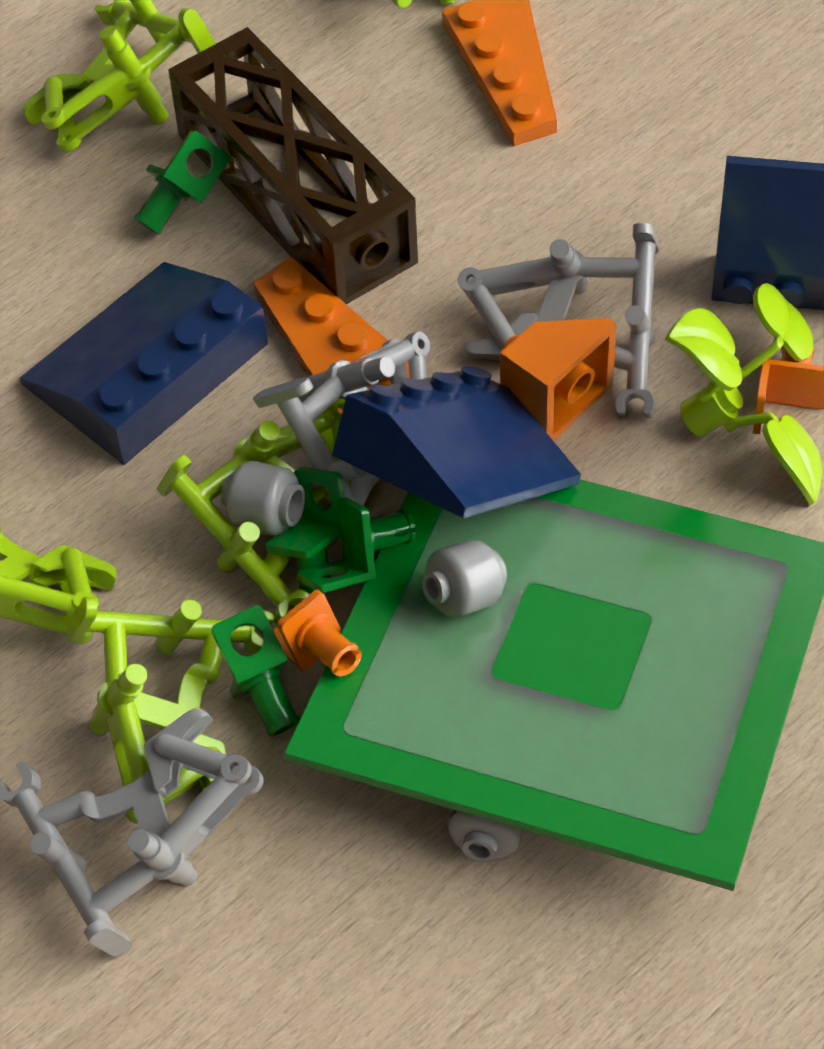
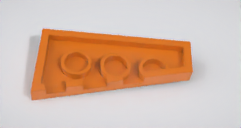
(506, 62)
(315, 319)

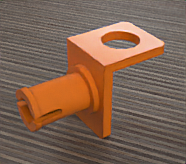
(790, 384)
(313, 634)

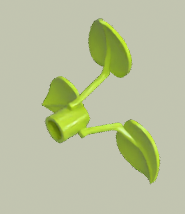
(713, 350)

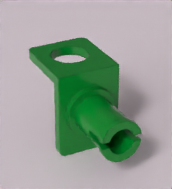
(178, 184)
(317, 524)
(359, 542)
(259, 672)

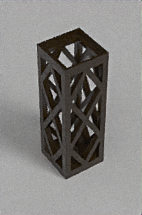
(357, 252)

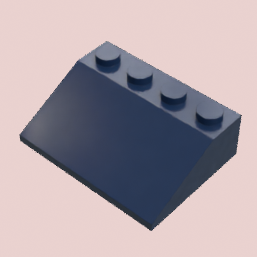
(771, 231)
(149, 357)
(452, 442)

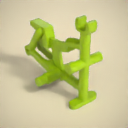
(116, 71)
(266, 446)
(62, 566)
(120, 700)

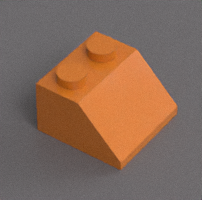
(560, 368)

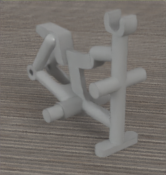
(567, 275)
(340, 379)
(156, 843)

